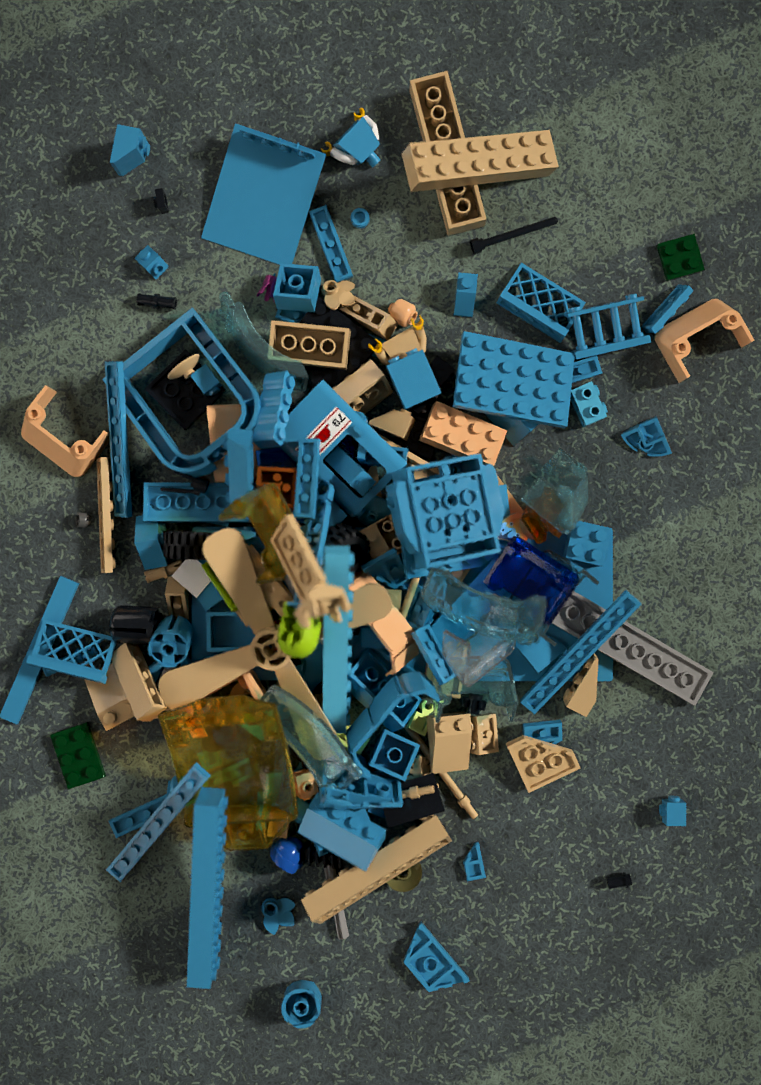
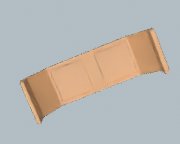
(391, 630)

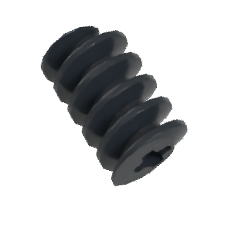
(311, 855)

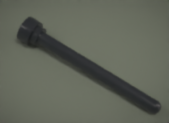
(478, 245)

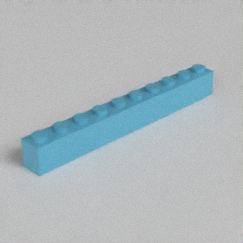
(335, 641)

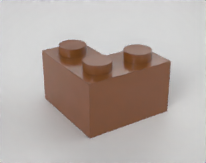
(284, 479)

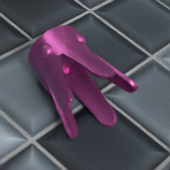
(269, 283)

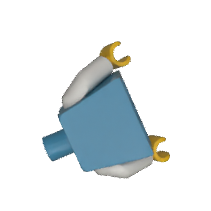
(357, 142)

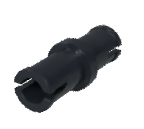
(156, 301)

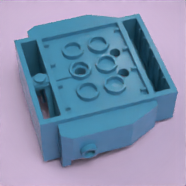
(422, 511)

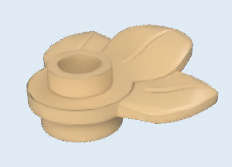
(338, 294)

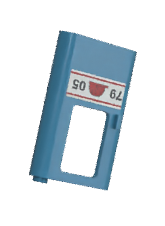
(330, 419)

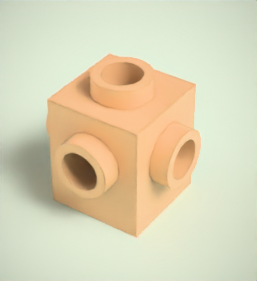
(305, 784)

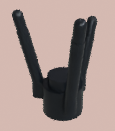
(199, 485)

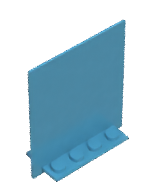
(263, 195)

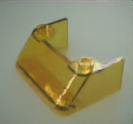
(265, 511)

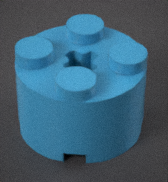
(293, 1011)

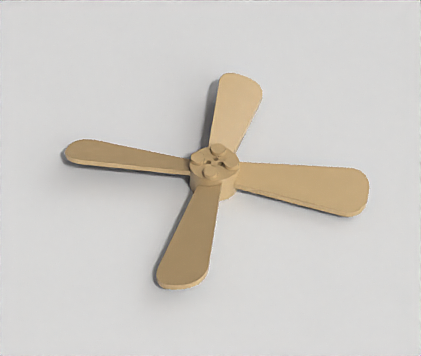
(233, 565)

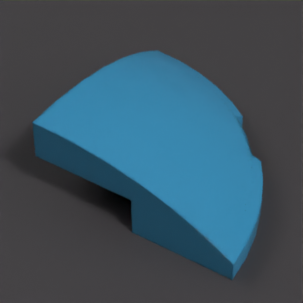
(647, 437)
(541, 653)

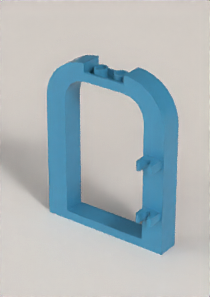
(227, 368)

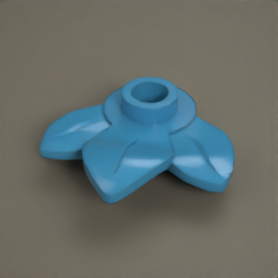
(279, 916)

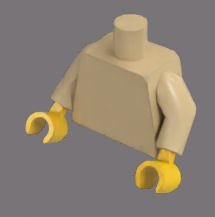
(401, 343)

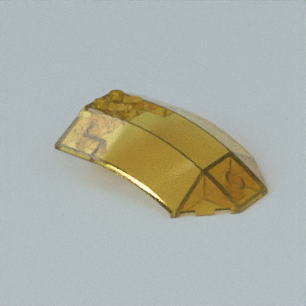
(246, 755)

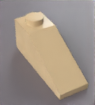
(371, 318)

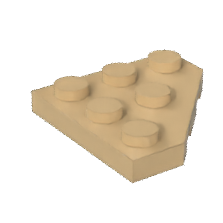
(541, 761)

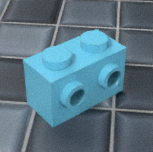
(587, 404)

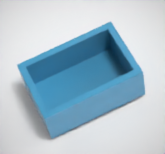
(226, 631)

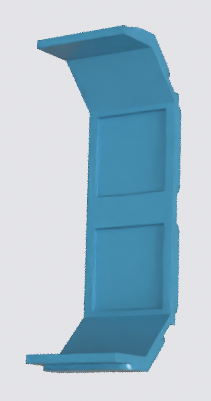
(383, 703)

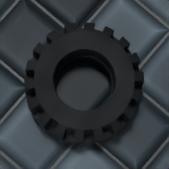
(349, 536)
(184, 545)

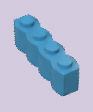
(273, 414)

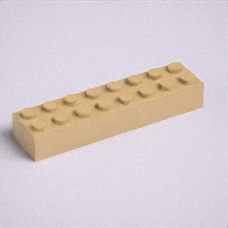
(438, 121)
(479, 160)
(387, 864)

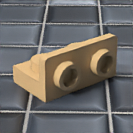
(484, 734)

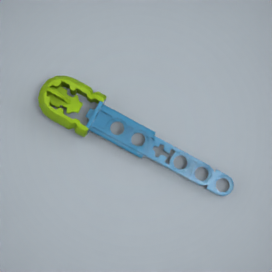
(292, 637)

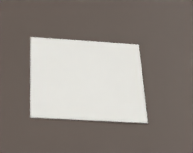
(192, 577)

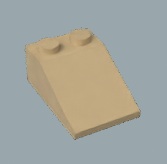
(110, 700)
(449, 742)

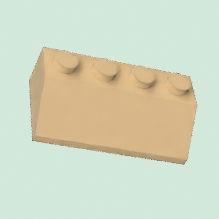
(364, 388)

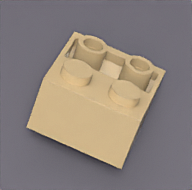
(382, 537)

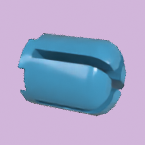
(171, 641)

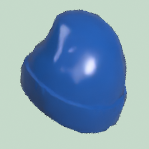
(288, 854)

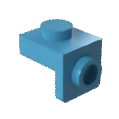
(151, 262)

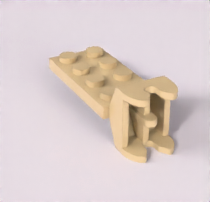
(306, 575)

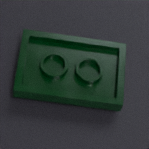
(78, 755)

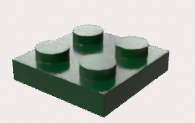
(680, 257)

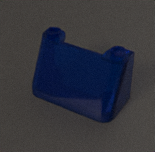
(530, 572)

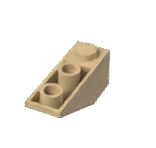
(583, 691)

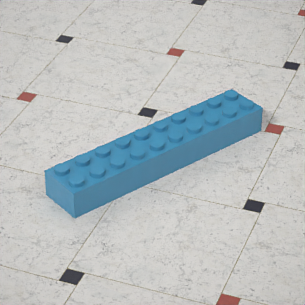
(206, 887)

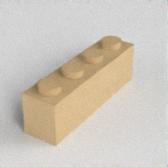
(137, 682)

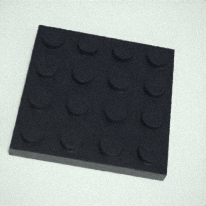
(358, 348)

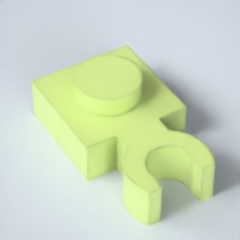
(418, 720)

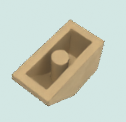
(394, 423)
(177, 599)

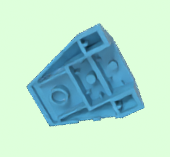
(379, 792)

